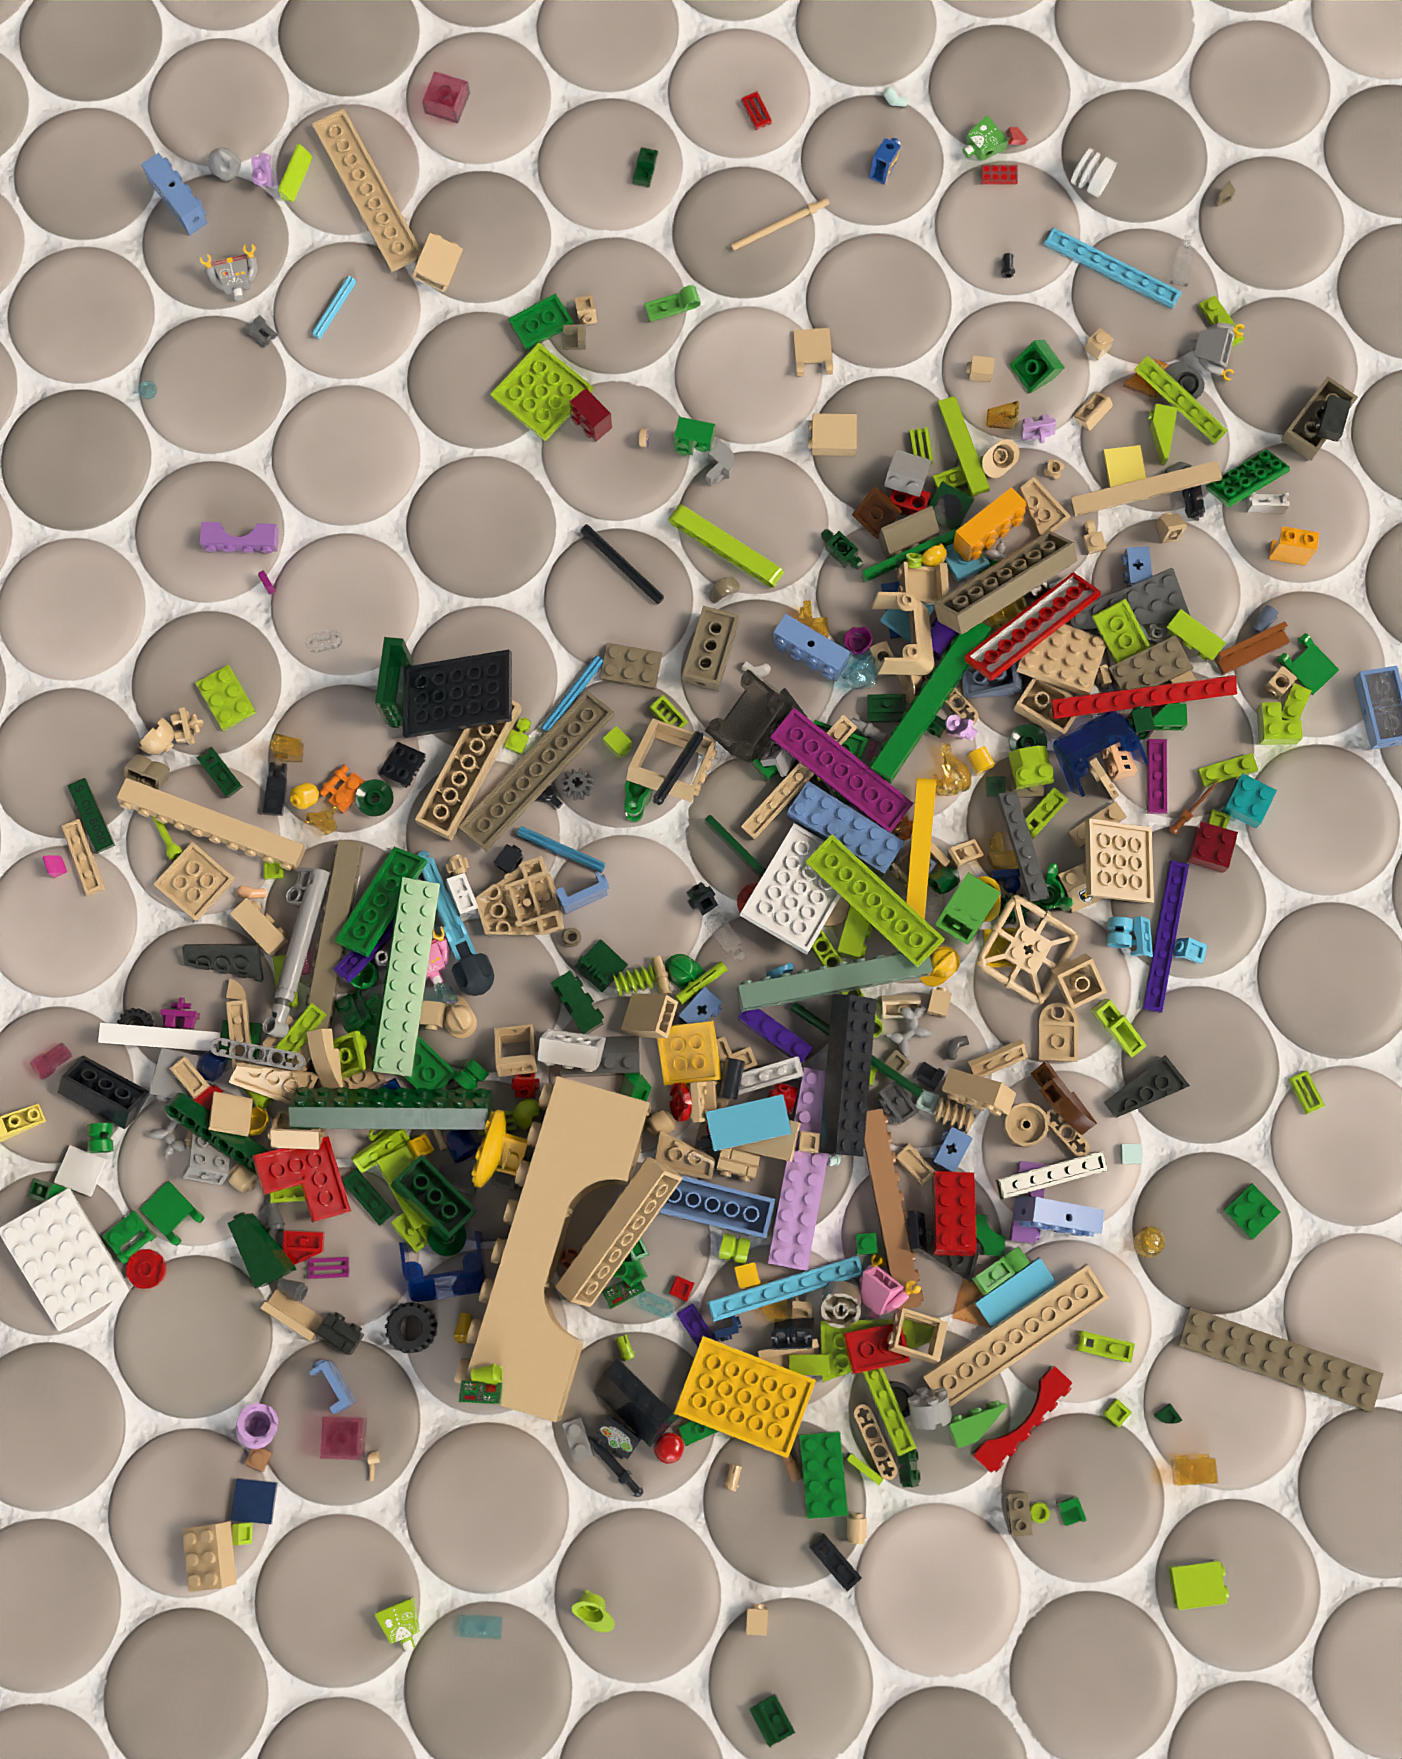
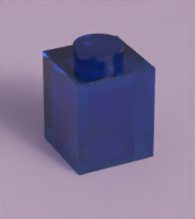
(212, 1066)

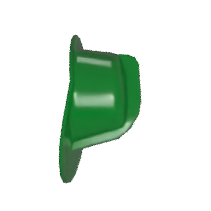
(683, 970)

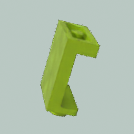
(1198, 1585)

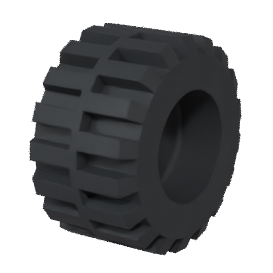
(394, 1323)

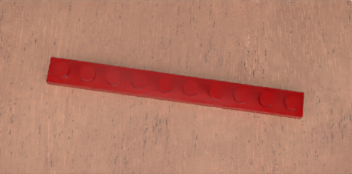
(1144, 696)

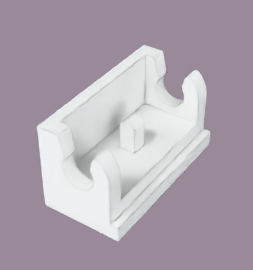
(1267, 503)
(461, 895)

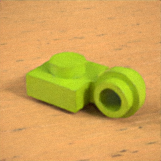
(518, 740)

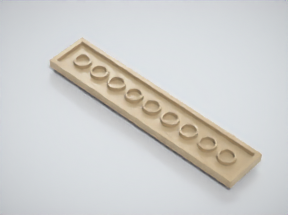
(367, 190)
(1017, 1335)

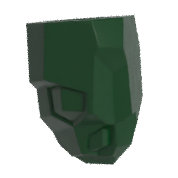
(944, 880)

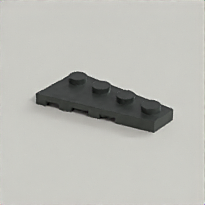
(226, 958)
(1151, 1085)

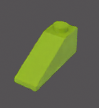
(1162, 425)

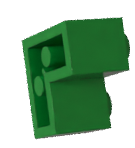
(692, 435)

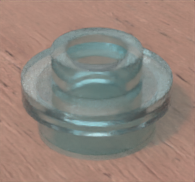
(147, 394)

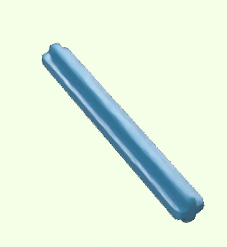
(573, 693)
(561, 849)

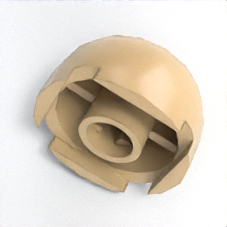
(158, 738)

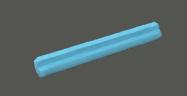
(334, 307)

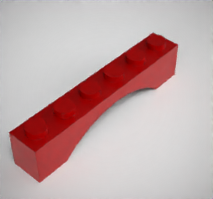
(1050, 1389)

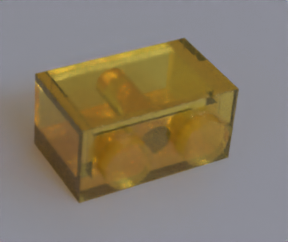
(1194, 1470)

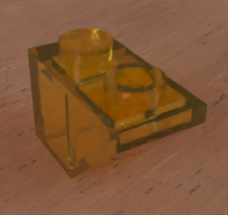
(287, 748)

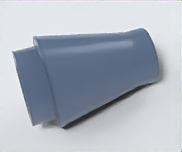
(1265, 619)

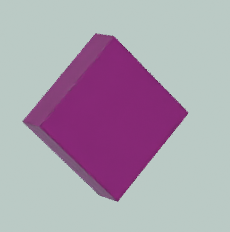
(266, 582)

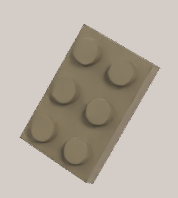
(631, 666)

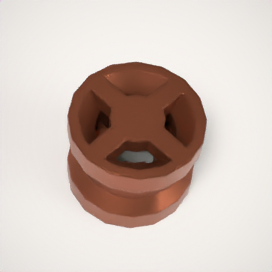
(565, 1256)

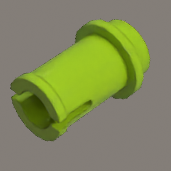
(625, 1348)

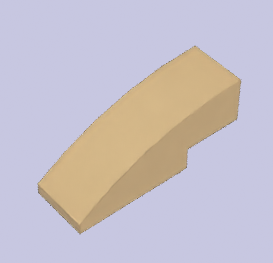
(325, 1058)

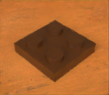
(876, 512)

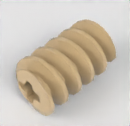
(954, 1115)

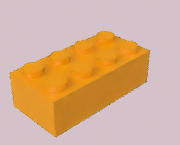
(989, 525)

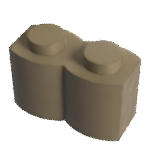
(146, 772)

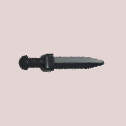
(624, 1476)

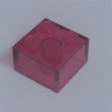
(446, 97)
(343, 1437)

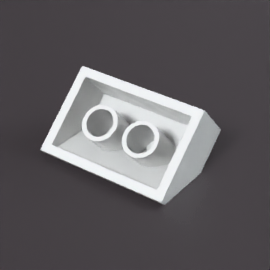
(571, 1049)

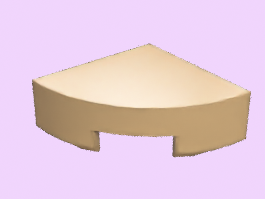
(235, 991)

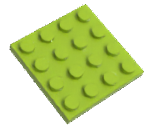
(540, 391)

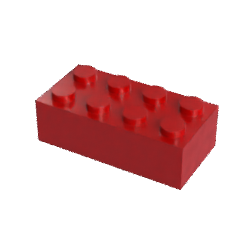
(954, 1213)

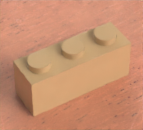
(260, 926)

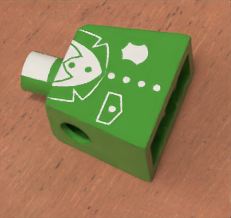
(985, 140)

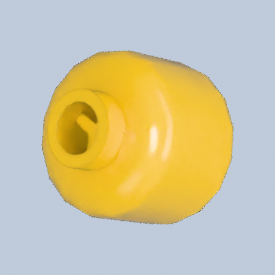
(304, 795)

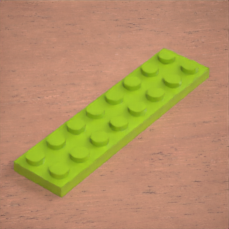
(875, 901)

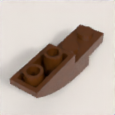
(1062, 1100)

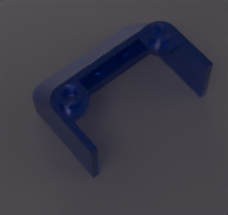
(1090, 738)
(447, 1284)

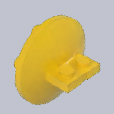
(497, 1150)

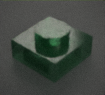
(995, 785)

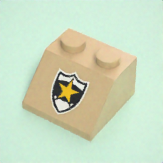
(1074, 885)

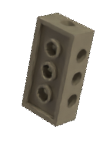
(703, 638)

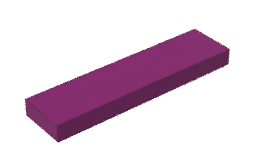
(1157, 776)

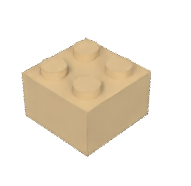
(1079, 981)

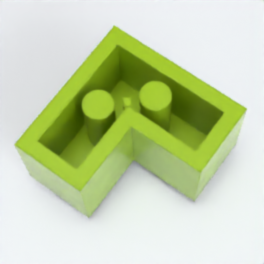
(1273, 729)

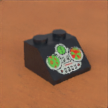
(618, 1437)

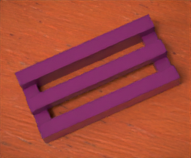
(311, 1268)

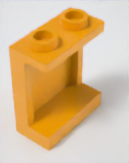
(1294, 546)

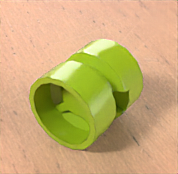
(734, 1248)

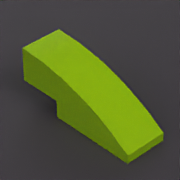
(1118, 1027)

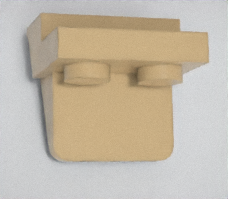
(705, 1098)

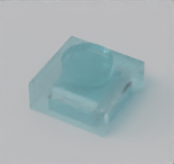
(445, 994)

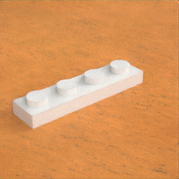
(770, 1075)

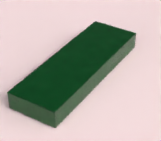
(368, 1197)

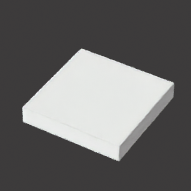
(80, 1171)

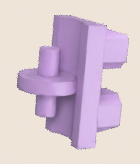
(262, 170)
(1038, 430)
(960, 727)

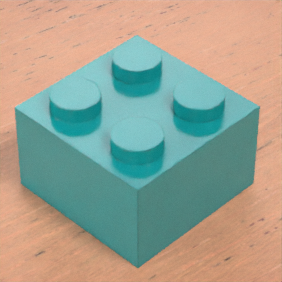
(1249, 800)

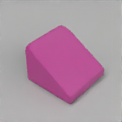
(54, 865)

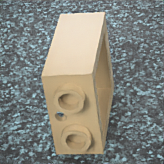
(515, 1064)
(299, 1138)
(937, 1338)

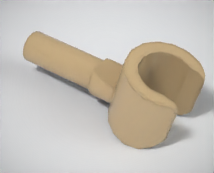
(373, 1457)

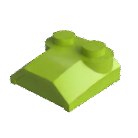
(1031, 767)
(351, 1053)

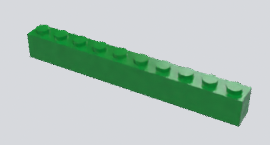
(927, 704)

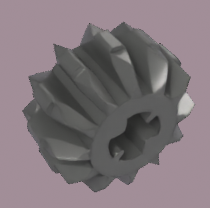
(577, 791)

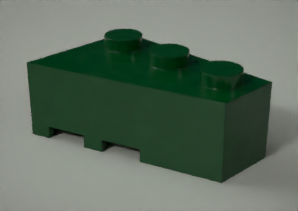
(577, 1002)

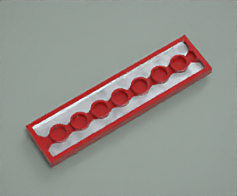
(1032, 626)

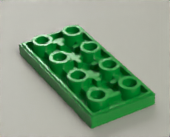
(1248, 478)

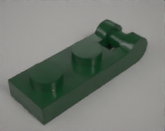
(220, 772)

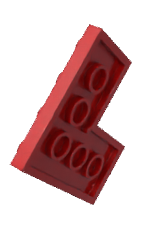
(310, 1168)

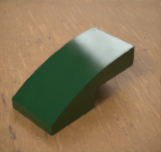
(645, 167)

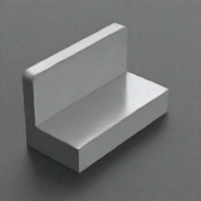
(778, 756)

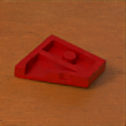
(302, 1244)

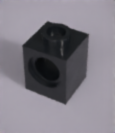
(509, 858)

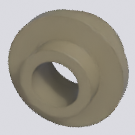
(571, 931)

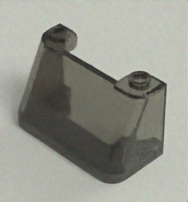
(751, 719)

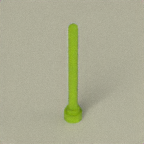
(173, 850)

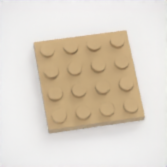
(1066, 660)
(1119, 861)

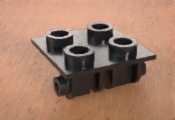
(402, 764)
(793, 1334)

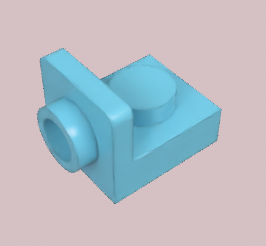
(1190, 949)

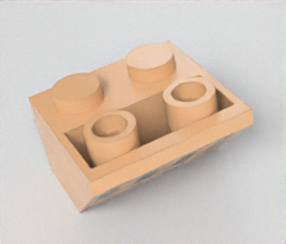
(1119, 762)

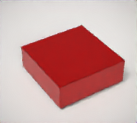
(681, 1288)

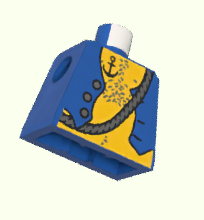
(888, 153)

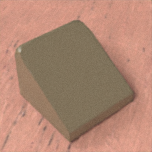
(1226, 194)

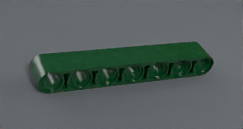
(196, 1119)

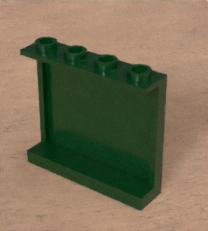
(394, 657)

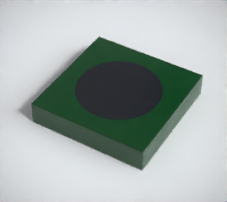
(950, 505)

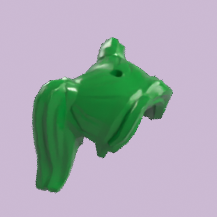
(1055, 891)

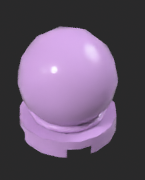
(256, 1425)

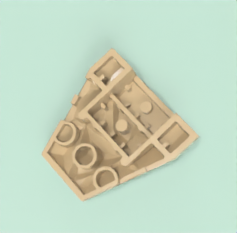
(522, 902)

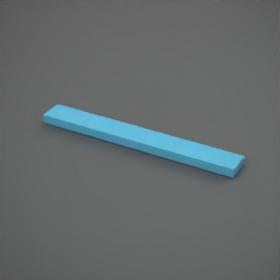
(1112, 268)
(784, 1288)

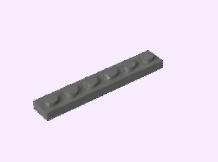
(1022, 846)

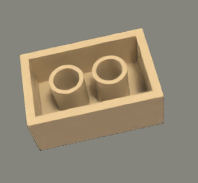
(1036, 707)
(978, 1092)
(209, 1556)

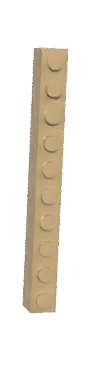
(211, 824)

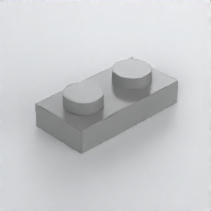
(577, 1440)

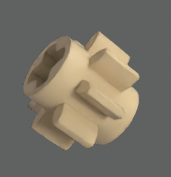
(457, 865)

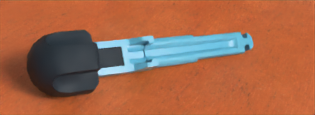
(473, 970)

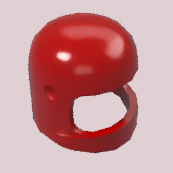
(669, 1448)

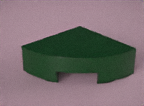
(1168, 1415)

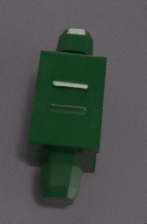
(842, 541)

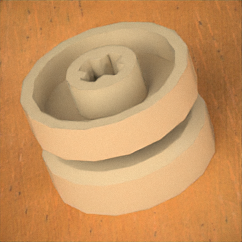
(1014, 1128)

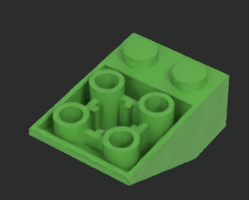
(968, 908)
(971, 1427)

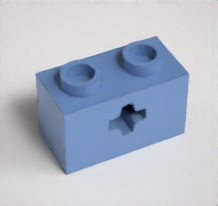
(1136, 557)
(703, 999)
(951, 1161)

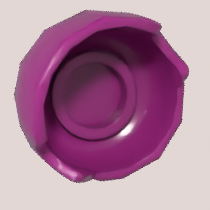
(858, 640)

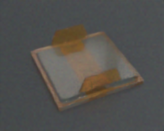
(966, 1308)

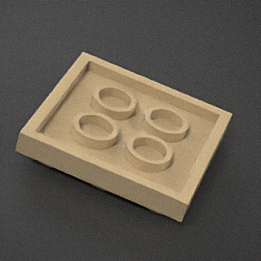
(194, 881)

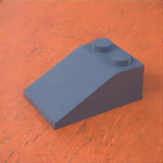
(1006, 684)

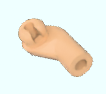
(250, 893)

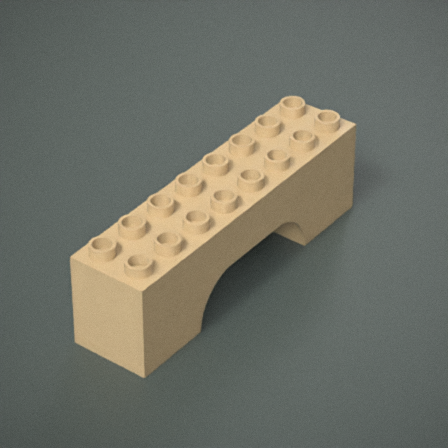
(583, 1144)

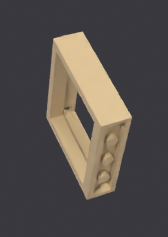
(678, 737)

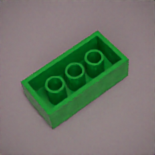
(823, 1474)

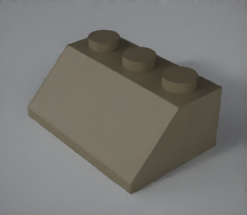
(909, 532)

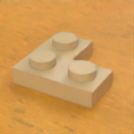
(745, 1055)

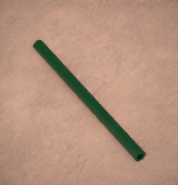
(875, 1062)

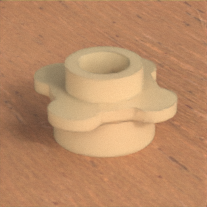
(1053, 464)

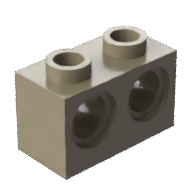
(1018, 1514)

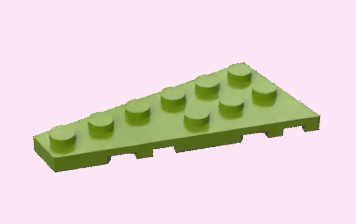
(833, 1342)

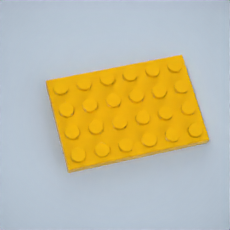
(745, 1396)

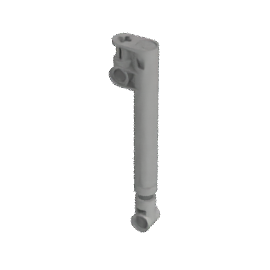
(308, 896)

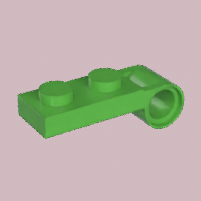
(673, 304)
(1001, 1270)

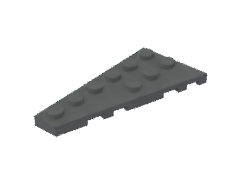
(1150, 599)

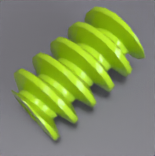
(634, 980)

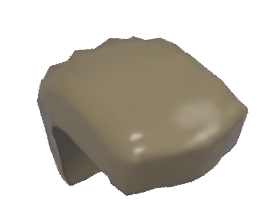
(723, 588)

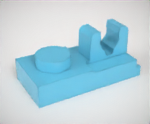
(1143, 937)

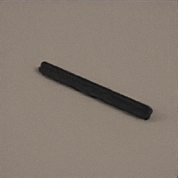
(622, 564)
(678, 768)

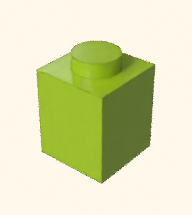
(618, 742)

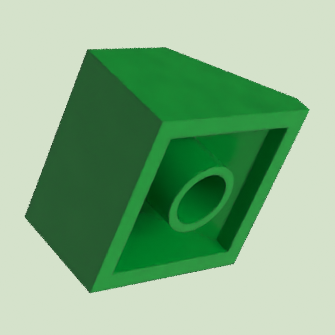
(1036, 365)

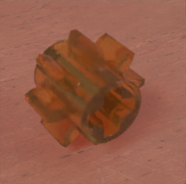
(904, 828)

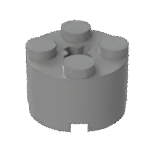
(929, 1408)

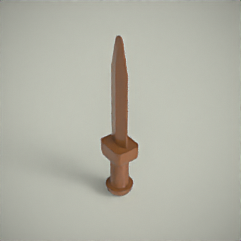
(1186, 815)

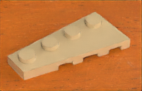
(271, 1081)

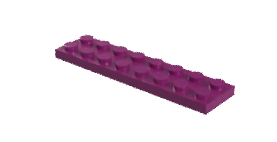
(841, 770)

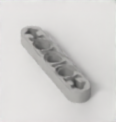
(248, 1054)

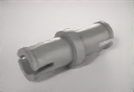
(869, 731)
(379, 955)

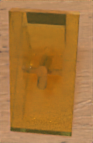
(1003, 416)

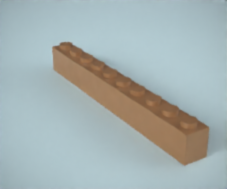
(888, 1204)

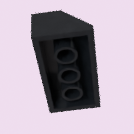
(103, 1092)
(634, 1402)

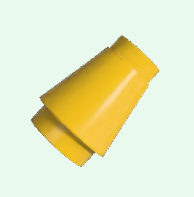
(462, 1328)

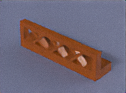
(1252, 648)

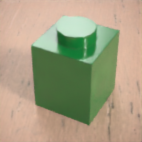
(866, 1244)

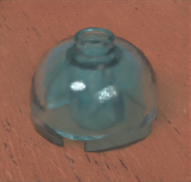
(862, 673)

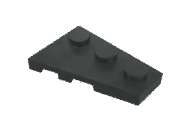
(961, 1265)

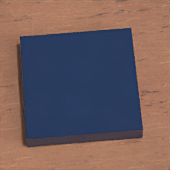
(254, 1501)

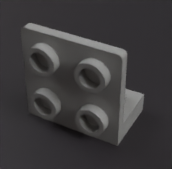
(206, 1162)

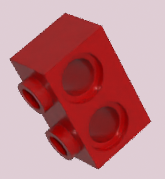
(907, 505)

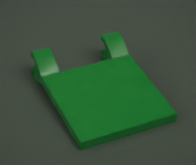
(1311, 667)
(168, 1209)

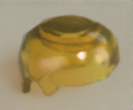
(1149, 1242)

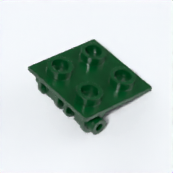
(600, 965)

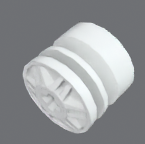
(1093, 172)

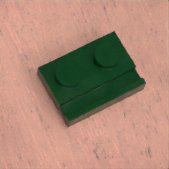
(885, 707)
(353, 1011)
(772, 1720)

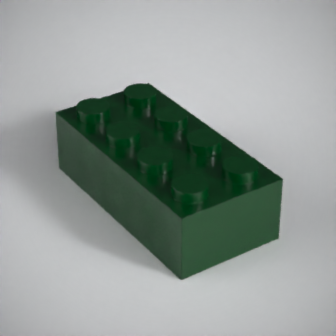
(433, 1198)

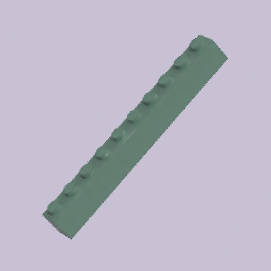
(829, 981)

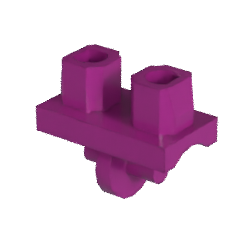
(189, 1017)

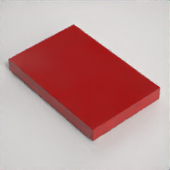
(869, 1349)

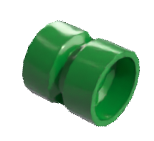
(471, 1075)
(102, 1144)

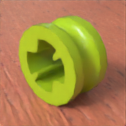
(914, 560)

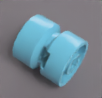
(1119, 939)

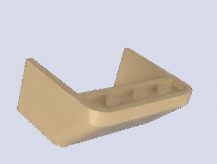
(918, 656)

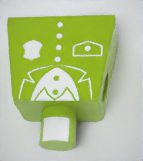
(400, 1623)

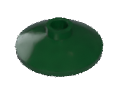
(1027, 733)
(371, 789)
(449, 1248)

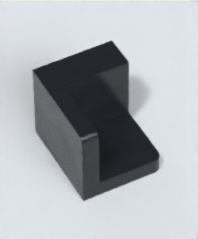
(929, 1075)

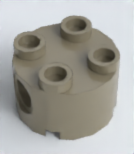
(841, 1304)

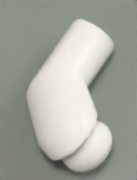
(761, 670)

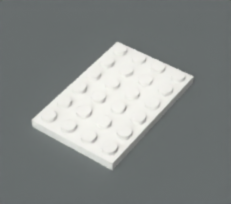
(791, 896)
(63, 1259)

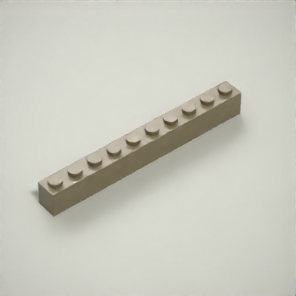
(337, 910)

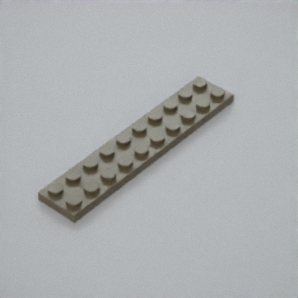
(536, 770)
(1281, 1359)

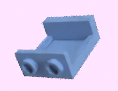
(585, 896)
(337, 1383)

